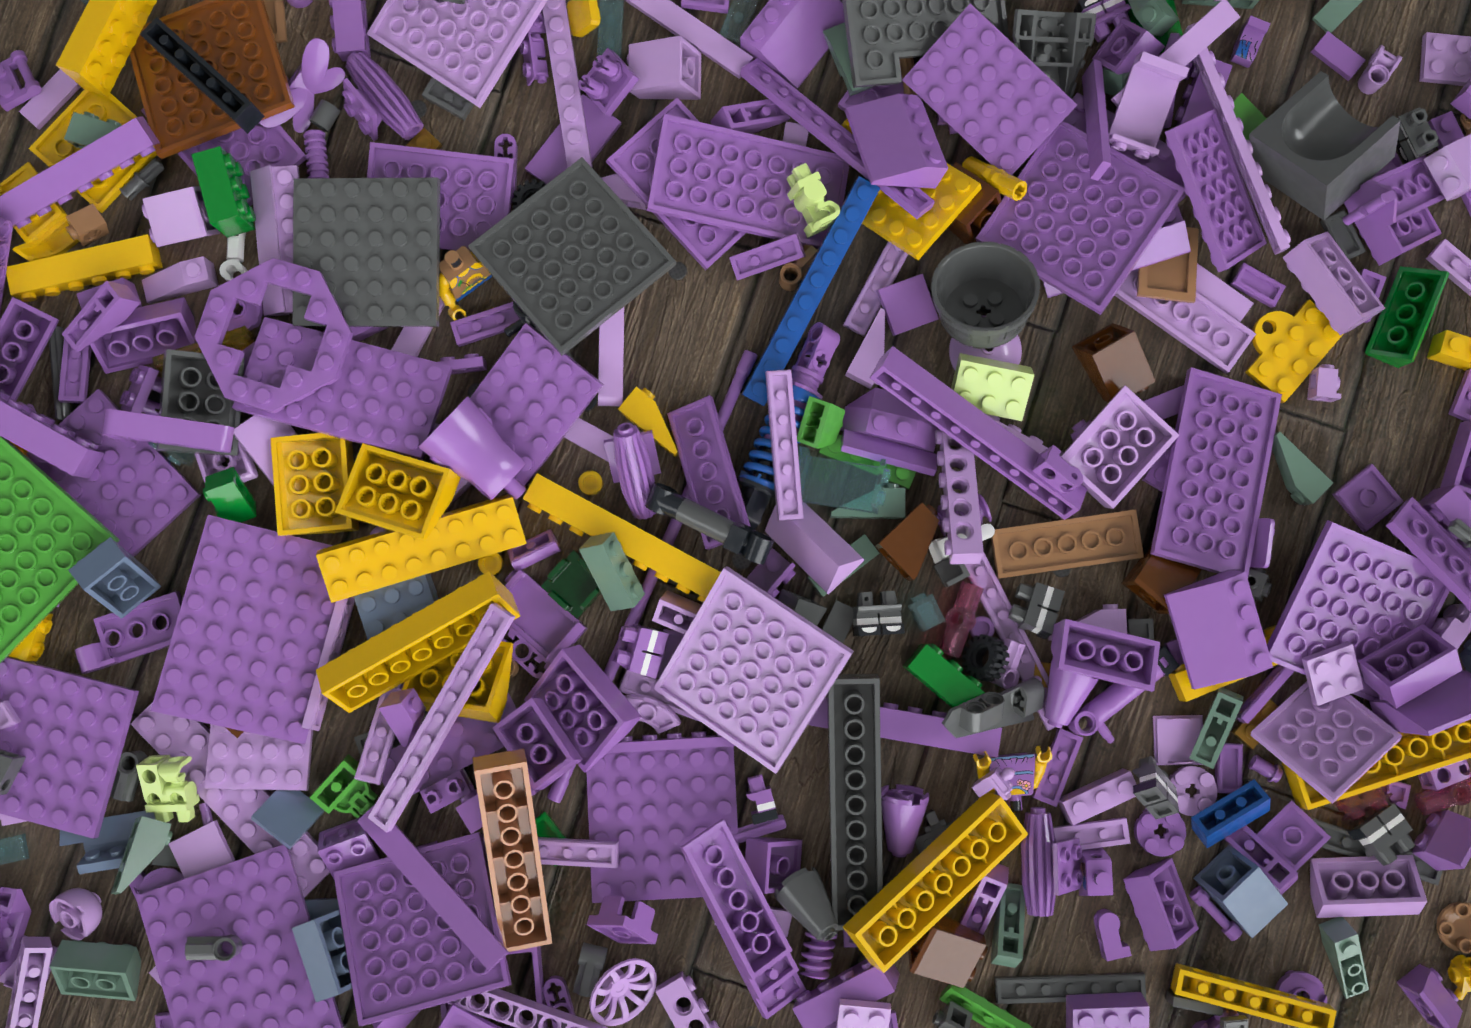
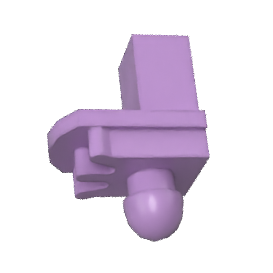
(995, 779)

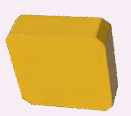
(583, 16)

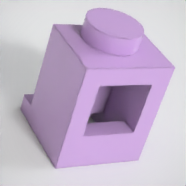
(1324, 384)

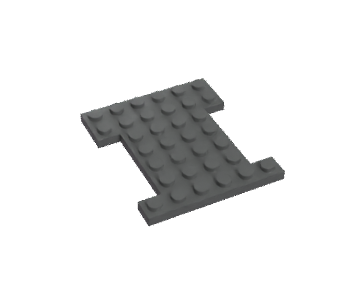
(901, 29)

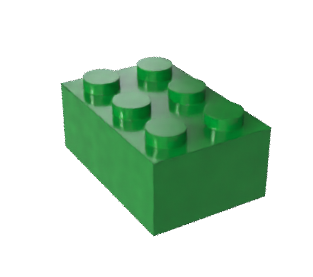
(223, 191)
(942, 675)

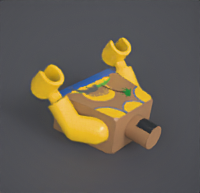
(458, 277)

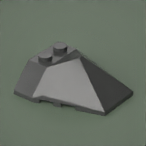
(1055, 42)

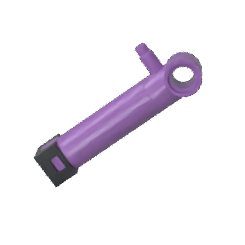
(1114, 699)

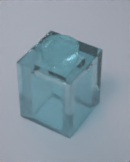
(925, 611)

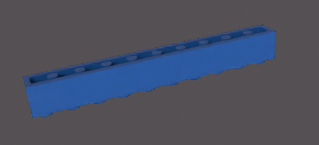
(812, 287)

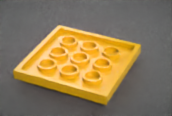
(53, 148)
(918, 235)

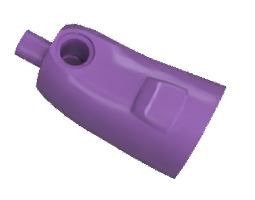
(475, 451)

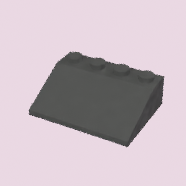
(194, 395)

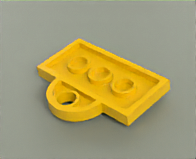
(1291, 349)

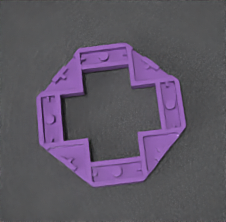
(251, 288)

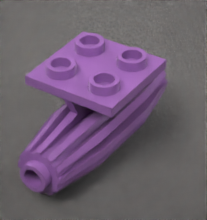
(377, 99)
(633, 464)
(1047, 865)

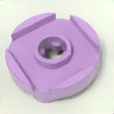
(1202, 781)

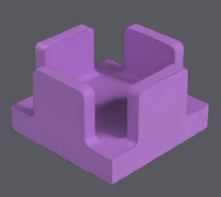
(622, 928)

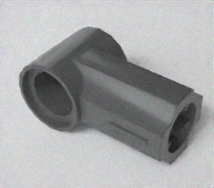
(127, 777)
(211, 947)
(591, 963)

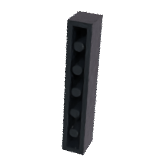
(202, 75)

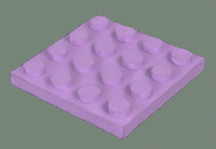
(1326, 742)
(256, 762)

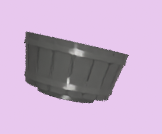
(990, 278)

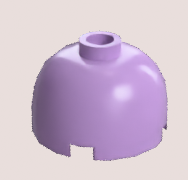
(77, 911)

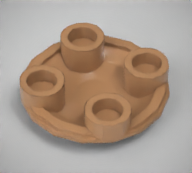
(1455, 926)

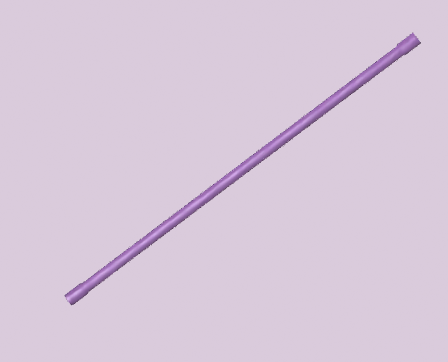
(742, 372)

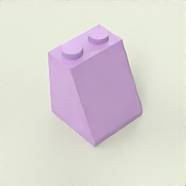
(666, 69)
(177, 216)

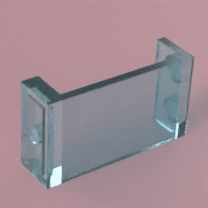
(842, 483)

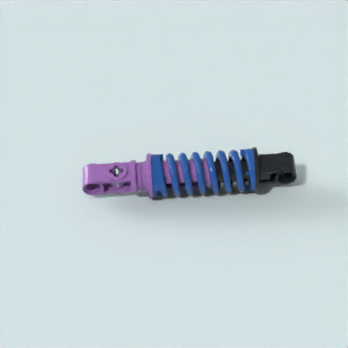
(806, 378)

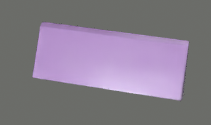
(815, 547)

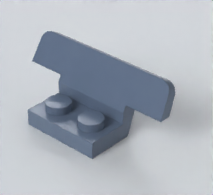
(109, 847)

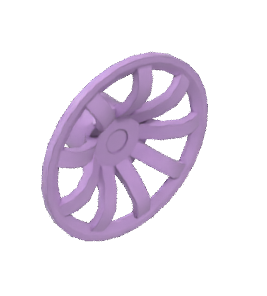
(617, 986)

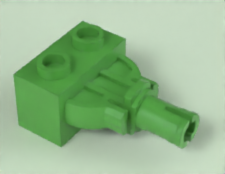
(344, 792)

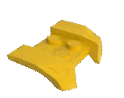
(45, 234)

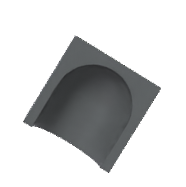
(1319, 149)

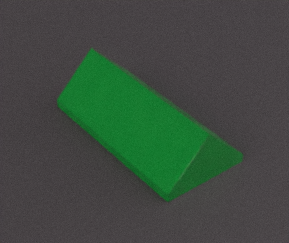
(1406, 315)

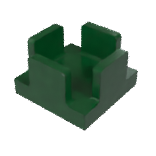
(572, 585)

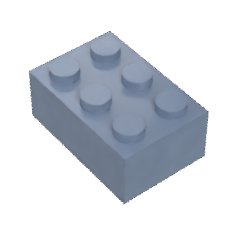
(114, 578)
(394, 603)
(324, 955)

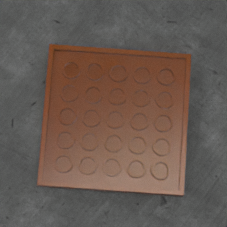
(238, 45)

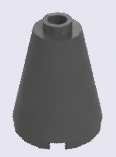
(808, 903)

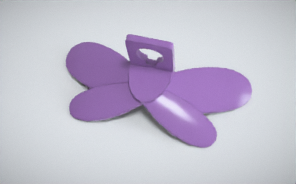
(308, 79)

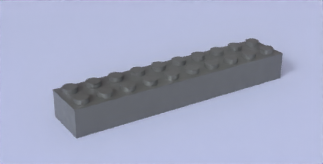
(854, 793)

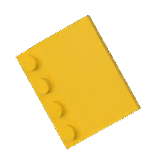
(309, 483)
(397, 492)
(487, 697)

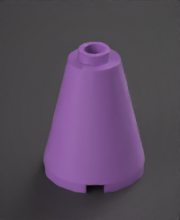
(1066, 695)
(902, 816)

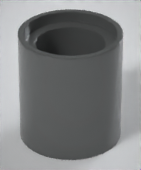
(324, 115)

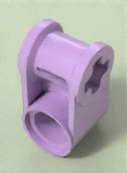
(1380, 68)

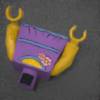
(1027, 772)

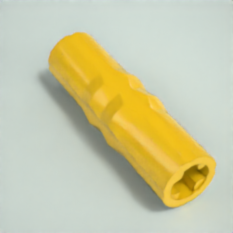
(998, 178)

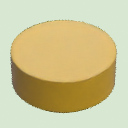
(590, 483)
(491, 563)

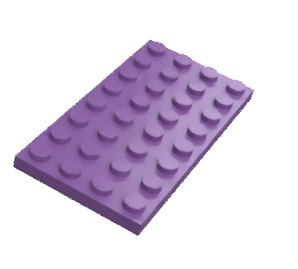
(736, 179)
(378, 398)
(1216, 473)

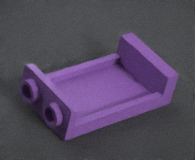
(541, 618)

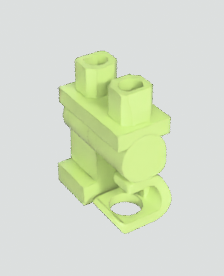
(809, 199)
(166, 788)

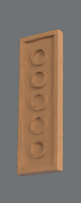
(1066, 544)

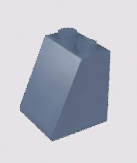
(1241, 890)

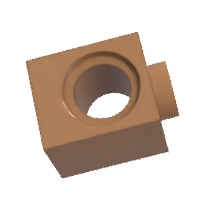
(86, 225)

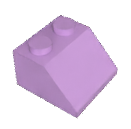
(1452, 168)

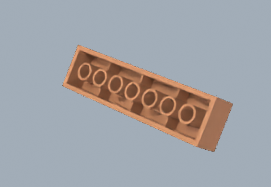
(512, 849)

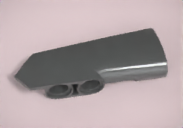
(996, 709)

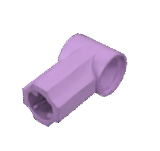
(1011, 676)

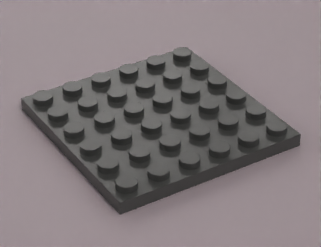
(372, 246)
(572, 256)

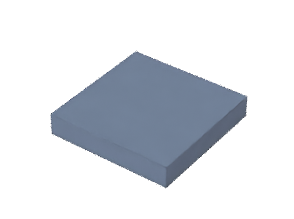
(287, 816)

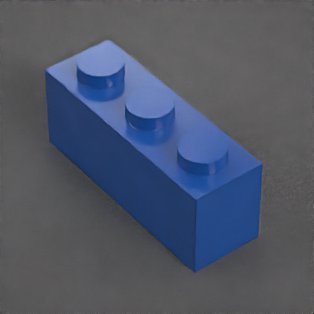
(1230, 813)

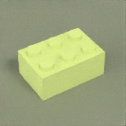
(993, 385)

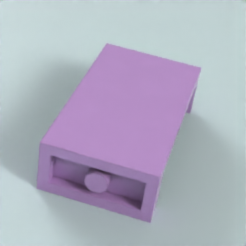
(1145, 104)

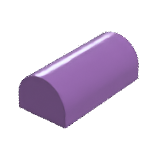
(535, 550)

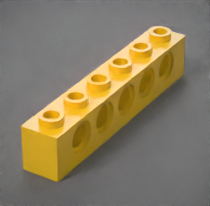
(1251, 998)

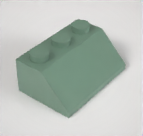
(97, 969)

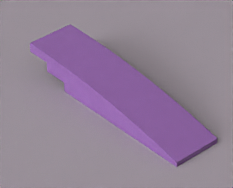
(744, 919)

